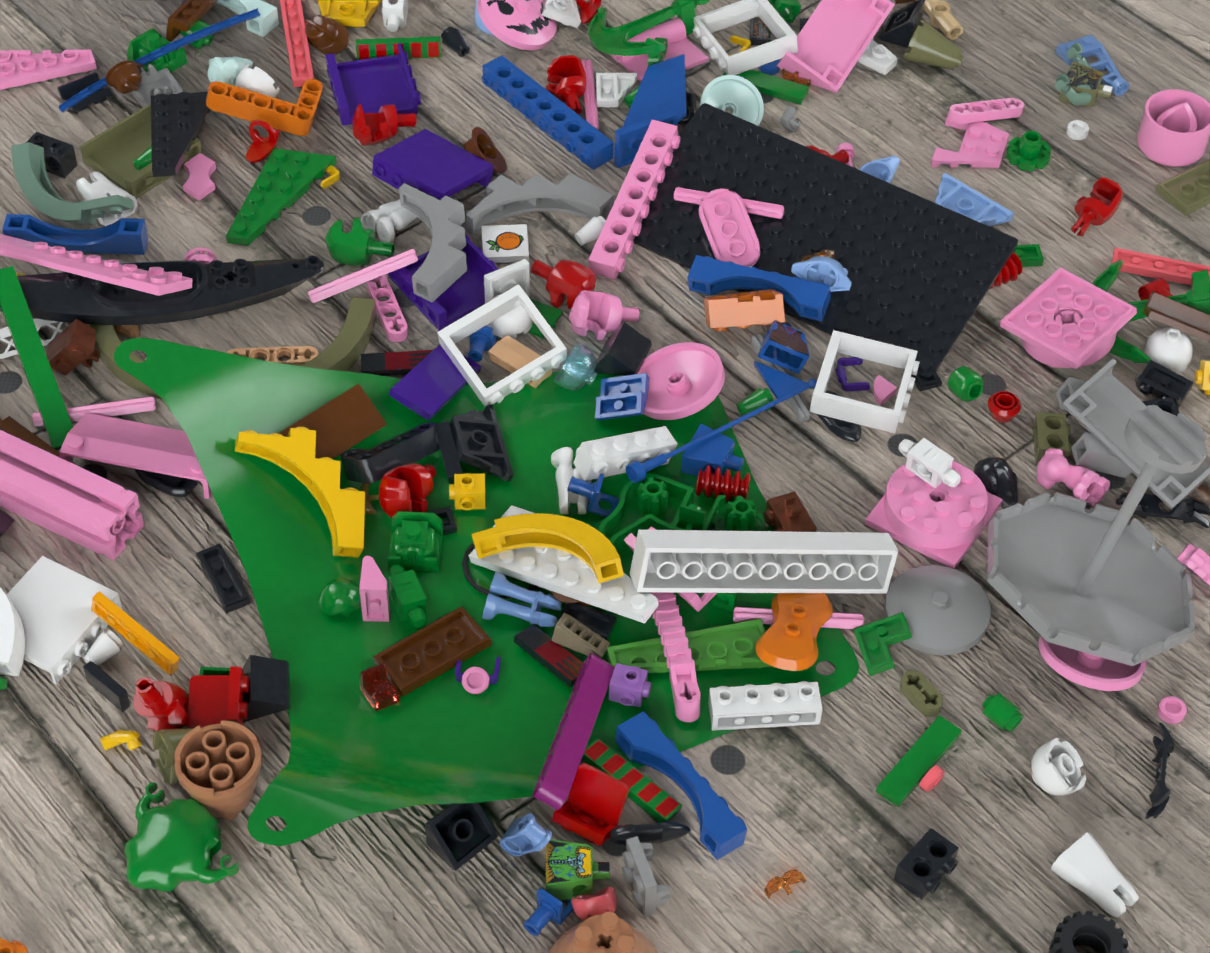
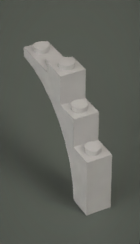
(536, 195)
(445, 259)

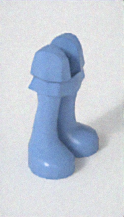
(496, 605)

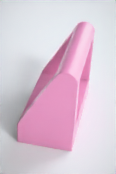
(373, 592)

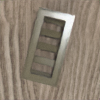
(578, 637)

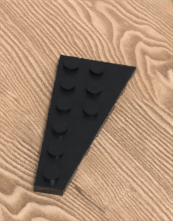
(174, 125)

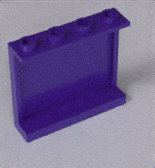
(373, 84)
(431, 165)
(460, 298)

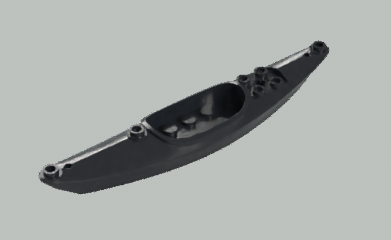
(214, 290)

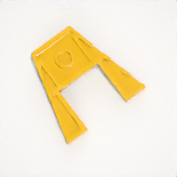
(349, 12)

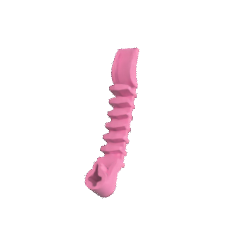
(678, 654)

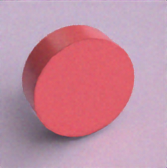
(932, 778)

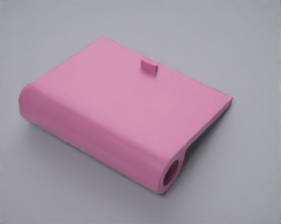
(678, 44)

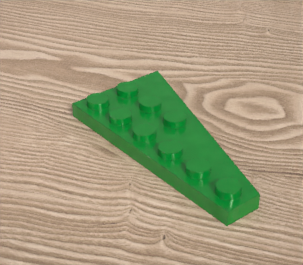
(278, 186)

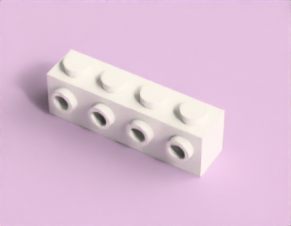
(613, 453)
(765, 706)

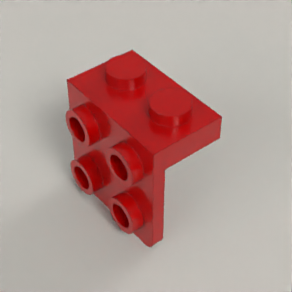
(217, 698)
(592, 805)

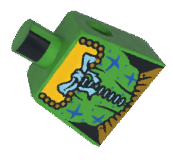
(571, 869)

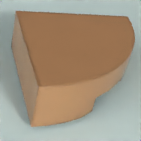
(127, 330)

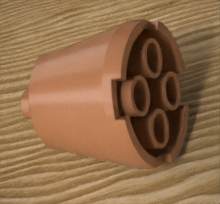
(219, 767)

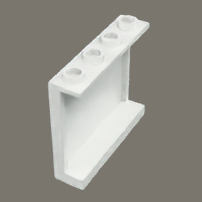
(58, 615)

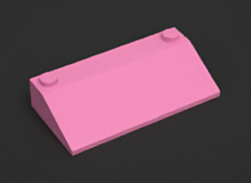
(835, 40)
(133, 446)

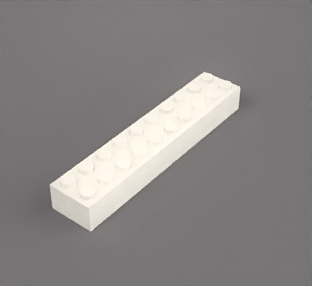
(762, 562)

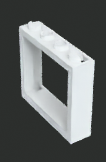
(737, 13)
(481, 317)
(857, 411)

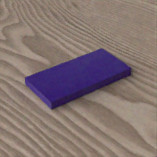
(431, 383)

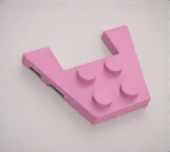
(981, 147)

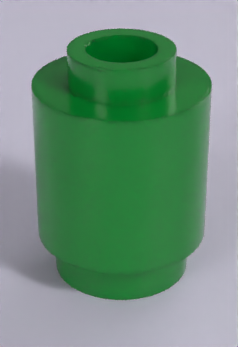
(1002, 712)

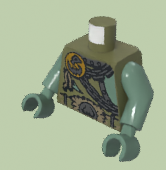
(1082, 81)

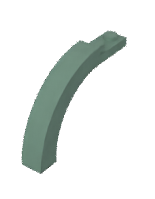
(35, 184)

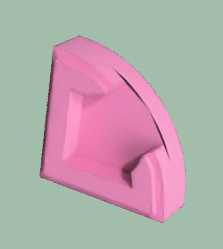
(883, 390)

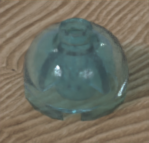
(577, 369)

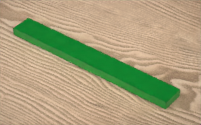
(33, 358)

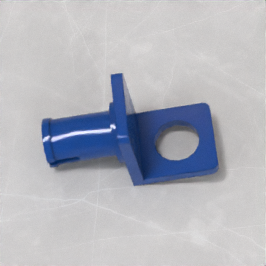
(481, 341)
(593, 493)
(547, 908)

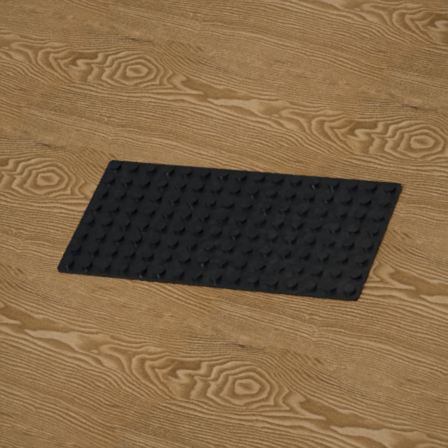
(909, 260)

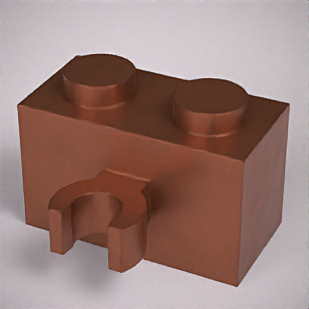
(73, 347)
(788, 514)

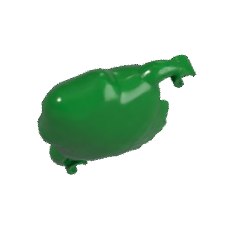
(174, 844)

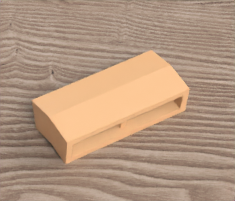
(513, 356)

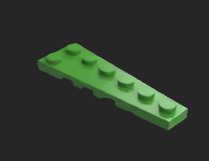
(711, 648)

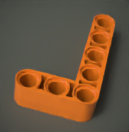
(255, 106)

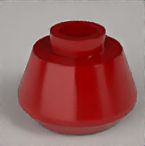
(1004, 406)

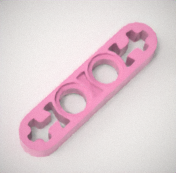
(985, 110)
(384, 307)

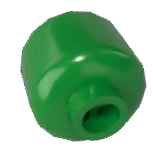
(199, 44)
(965, 384)

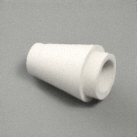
(590, 230)
(103, 648)

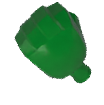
(356, 246)

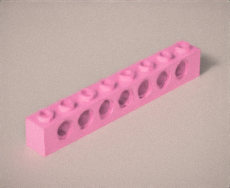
(634, 199)

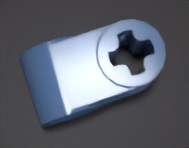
(525, 836)

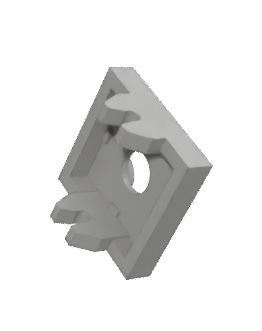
(157, 81)
(639, 874)

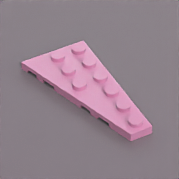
(25, 67)

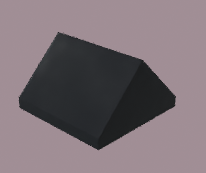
(903, 24)
(623, 352)
(267, 686)
(459, 833)

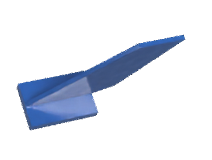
(658, 98)

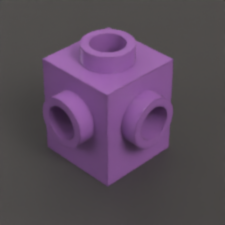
(629, 685)

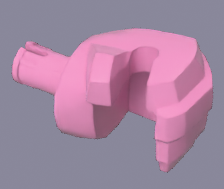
(599, 313)

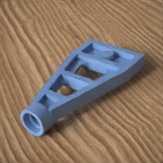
(1091, 47)

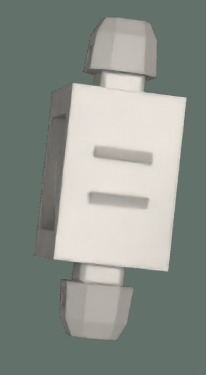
(929, 463)

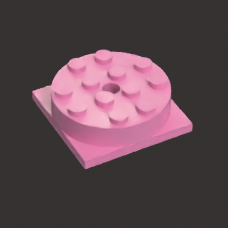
(1068, 321)
(935, 520)

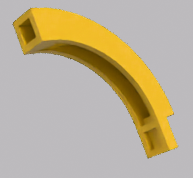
(555, 533)

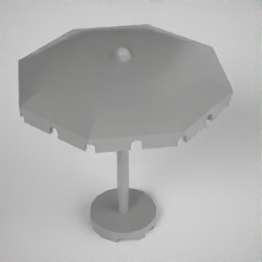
(1093, 574)

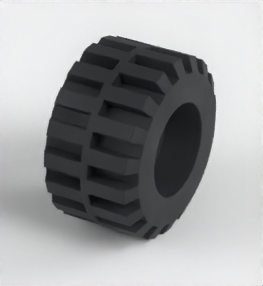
(1088, 931)

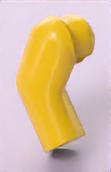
(119, 737)

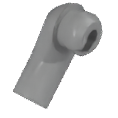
(788, 119)

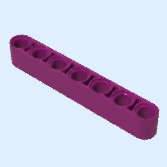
(573, 732)

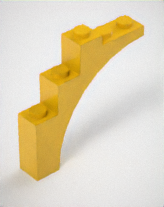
(321, 476)

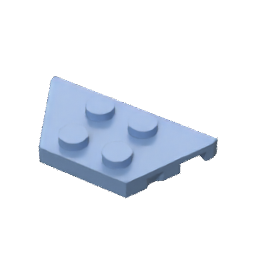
(970, 203)

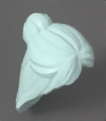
(226, 69)

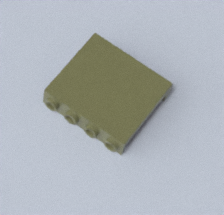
(119, 145)

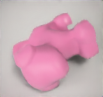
(1079, 479)

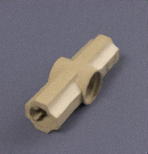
(942, 18)

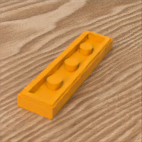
(135, 633)

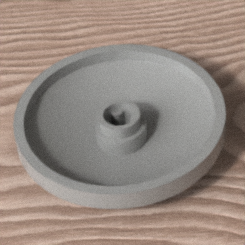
(941, 607)

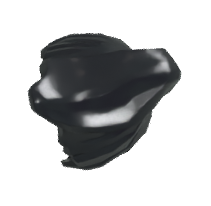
(998, 478)

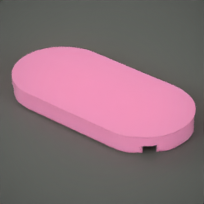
(729, 228)

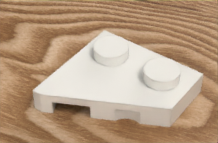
(613, 87)

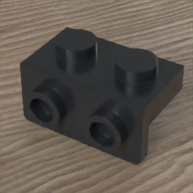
(73, 87)
(1163, 383)

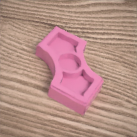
(199, 181)

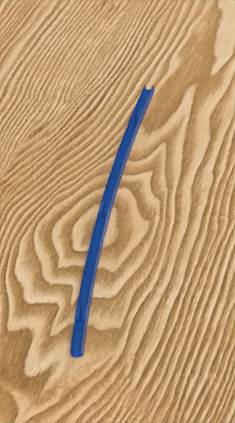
(163, 51)

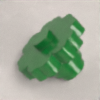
(1028, 151)

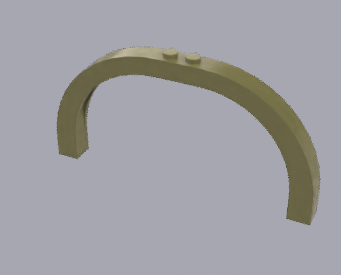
(338, 356)

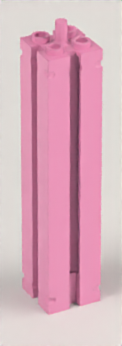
(66, 498)

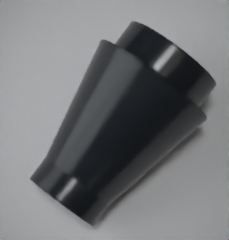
(453, 39)

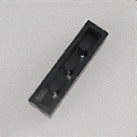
(448, 451)

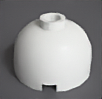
(256, 81)
(512, 323)
(1170, 348)
(1057, 768)

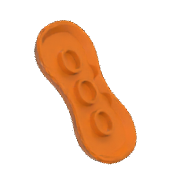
(793, 632)

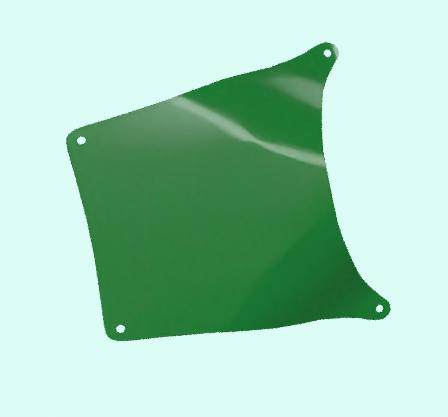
(439, 737)

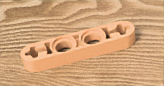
(272, 354)

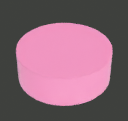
(475, 680)
(1172, 710)

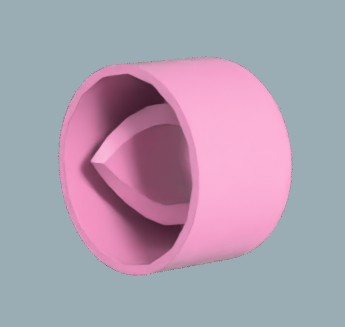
(1174, 128)

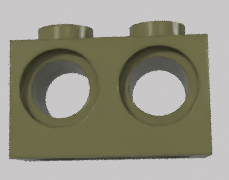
(1051, 431)

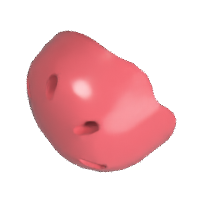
(595, 904)

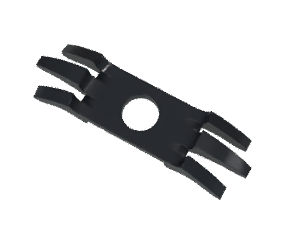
(1187, 510)
(1160, 793)

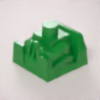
(151, 41)
(416, 541)

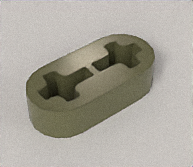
(921, 693)

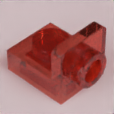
(378, 688)

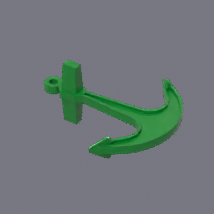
(615, 39)
(1197, 298)

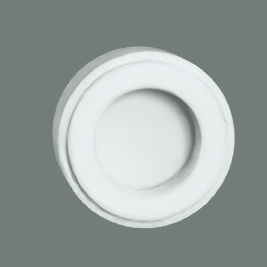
(1077, 130)

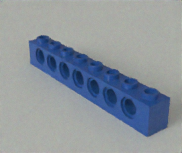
(547, 112)

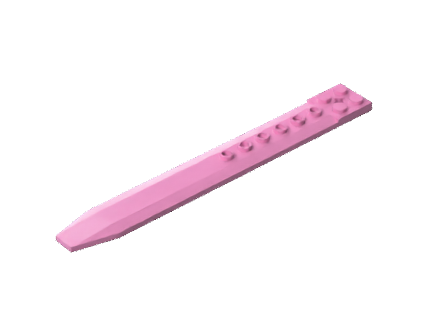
(92, 266)

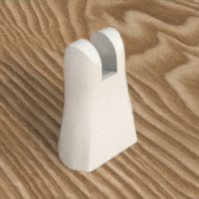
(101, 188)
(1095, 875)

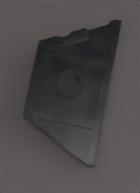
(481, 442)

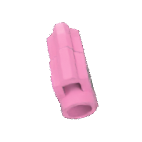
(1196, 562)

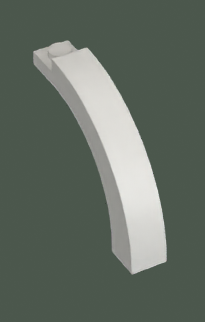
(11, 638)

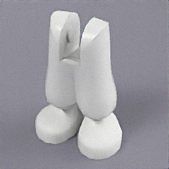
(386, 219)
(563, 460)

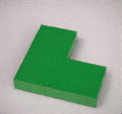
(875, 639)

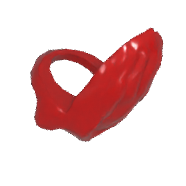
(588, 9)
(261, 146)

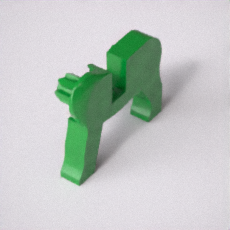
(670, 506)

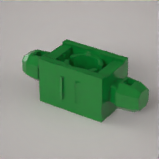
(407, 595)

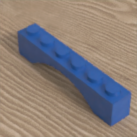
(121, 237)
(715, 276)
(645, 744)

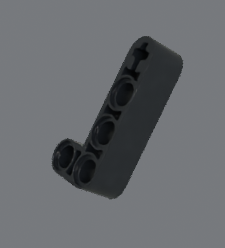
(404, 449)

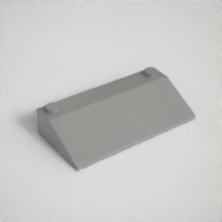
(1104, 410)

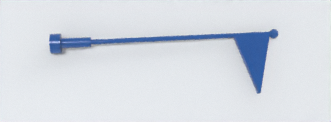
(780, 384)

